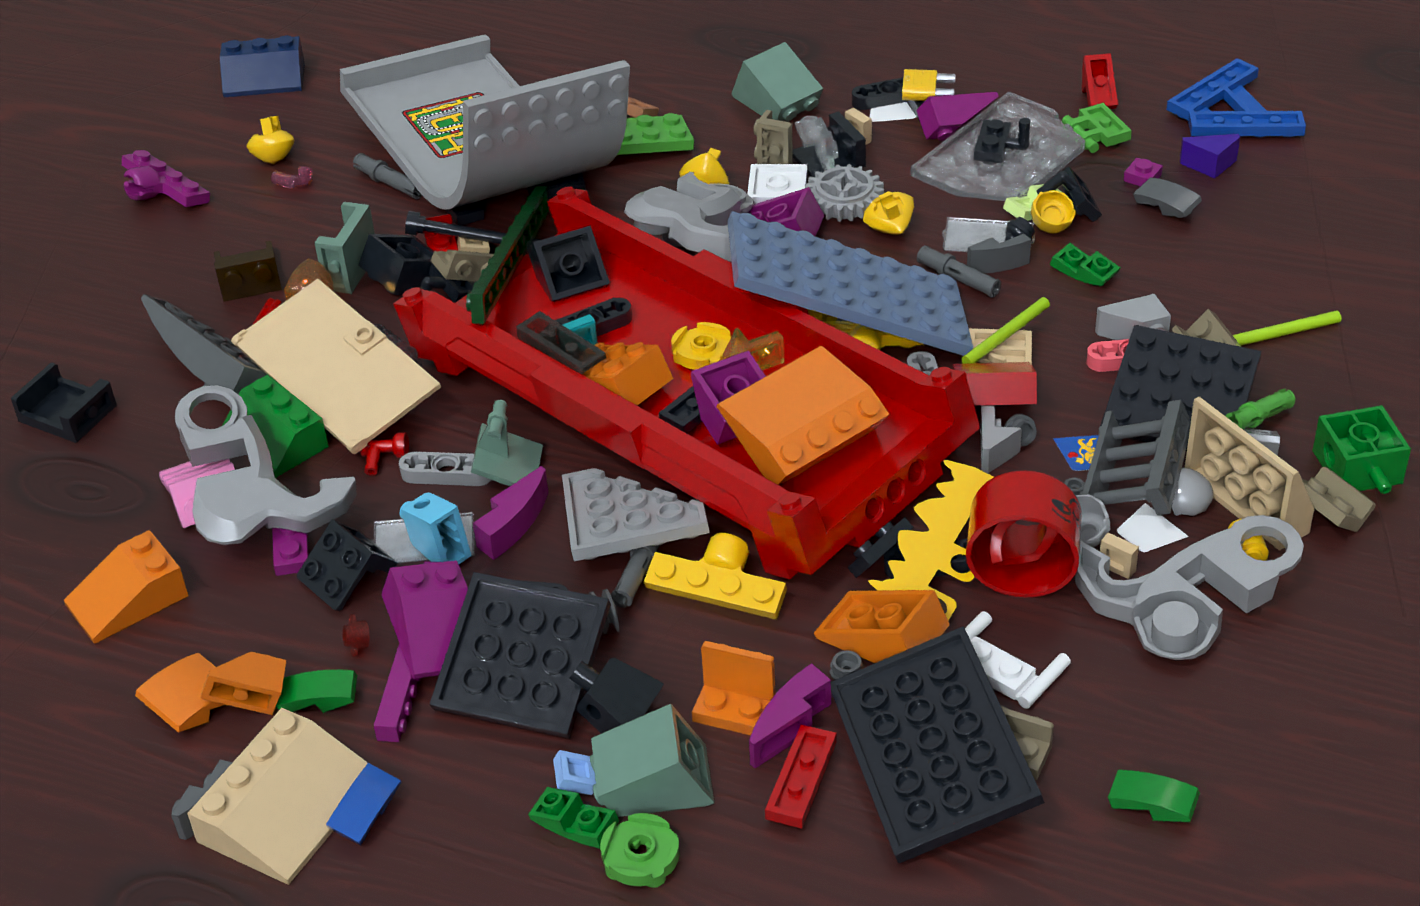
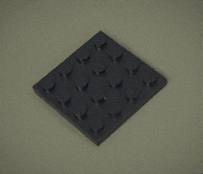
(1174, 367)
(517, 654)

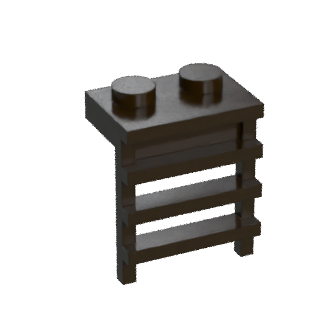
(247, 273)

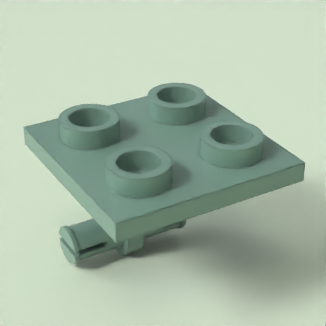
(502, 454)

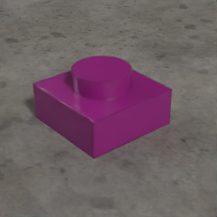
(1141, 171)

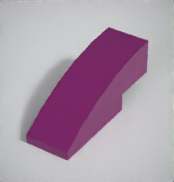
(511, 514)
(788, 709)

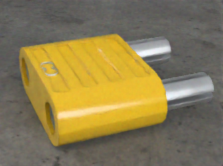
(922, 83)

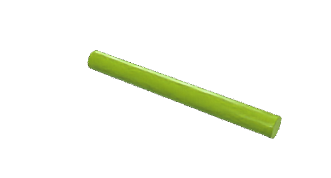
(1288, 328)
(1006, 331)

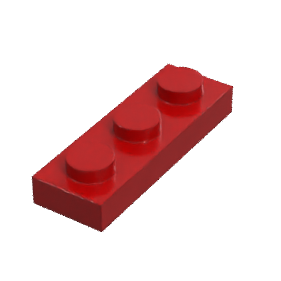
(801, 776)

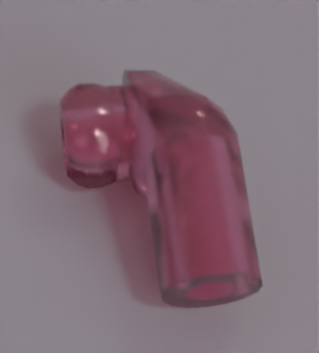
(293, 181)

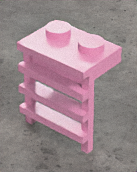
(181, 485)

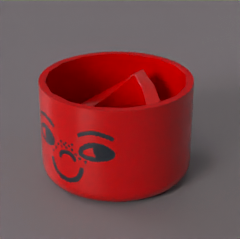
(1022, 557)

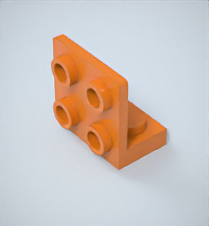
(734, 688)

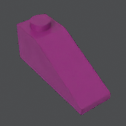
(948, 113)

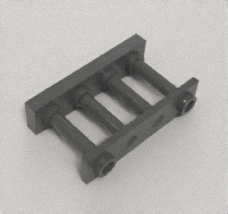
(1162, 470)

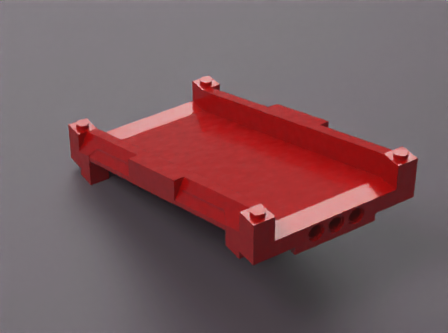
(792, 524)

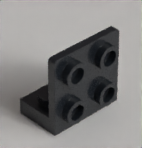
(849, 142)
(340, 563)

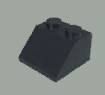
(396, 261)
(568, 263)

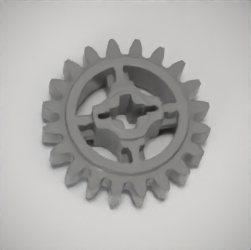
(845, 191)

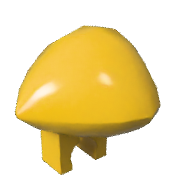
(274, 142)
(706, 168)
(890, 212)

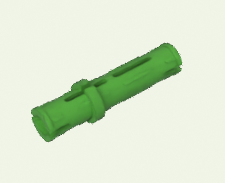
(1253, 413)

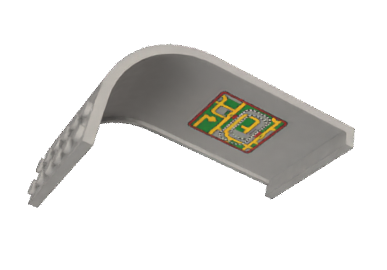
(475, 133)

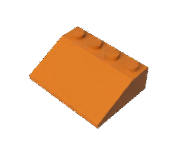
(802, 414)

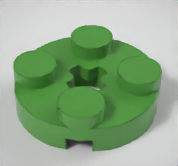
(640, 869)

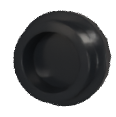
(1018, 227)

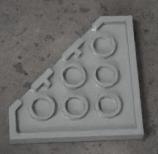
(622, 516)

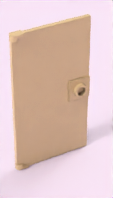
(336, 364)

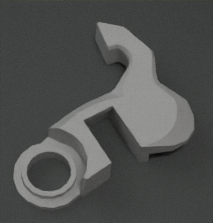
(692, 215)
(243, 500)
(1165, 604)

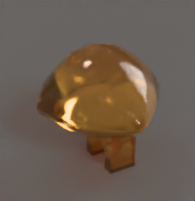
(304, 275)

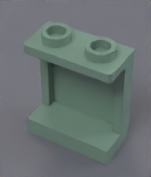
(344, 252)

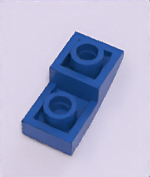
(363, 803)

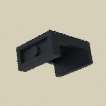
(62, 404)

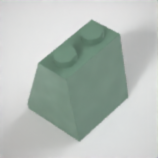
(777, 83)
(651, 765)

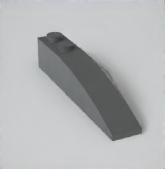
(200, 349)

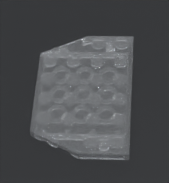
(1049, 150)

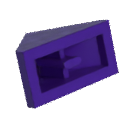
(1209, 153)

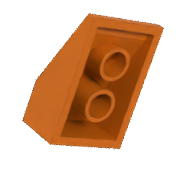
(127, 587)
(883, 622)

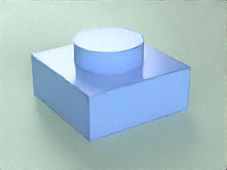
(574, 772)

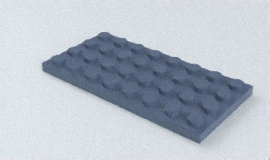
(847, 283)

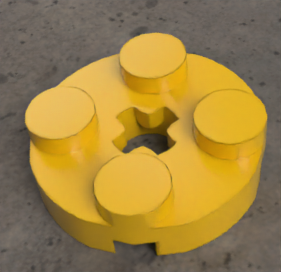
(689, 346)

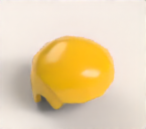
(1052, 211)

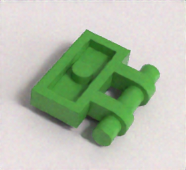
(1102, 127)

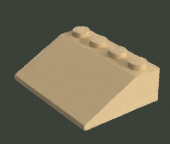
(1245, 473)
(277, 797)

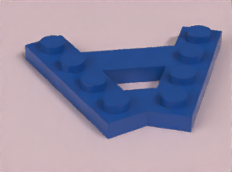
(1249, 115)

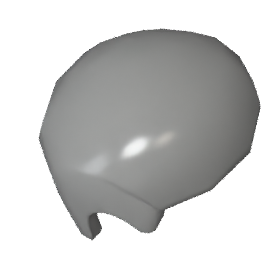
(1192, 493)
(1094, 520)

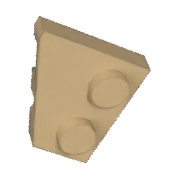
(1014, 349)

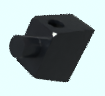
(614, 694)

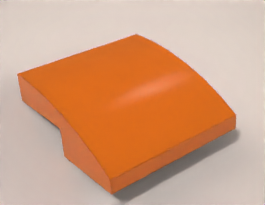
(177, 691)

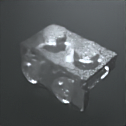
(814, 133)

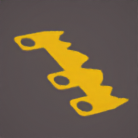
(934, 549)

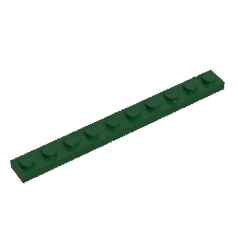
(507, 256)

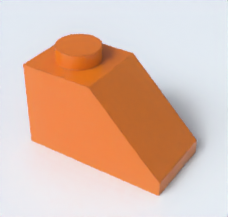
(247, 682)

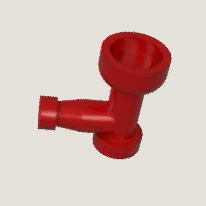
(398, 445)

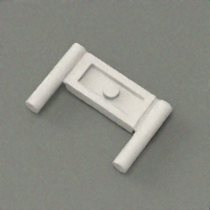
(1009, 673)

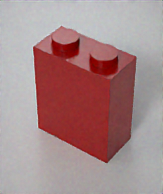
(1001, 382)

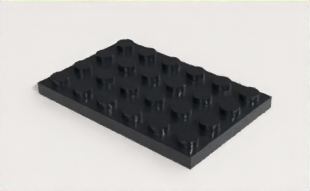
(934, 745)

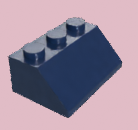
(262, 66)

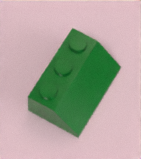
(287, 424)

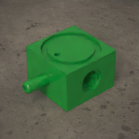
(1362, 448)

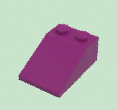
(793, 210)
(424, 611)

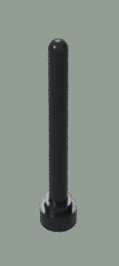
(418, 224)

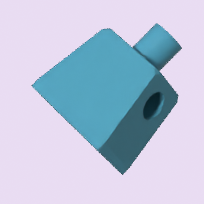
(433, 520)

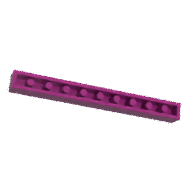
(396, 700)

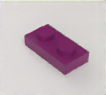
(289, 550)

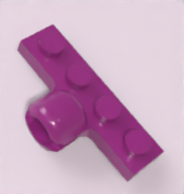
(155, 177)

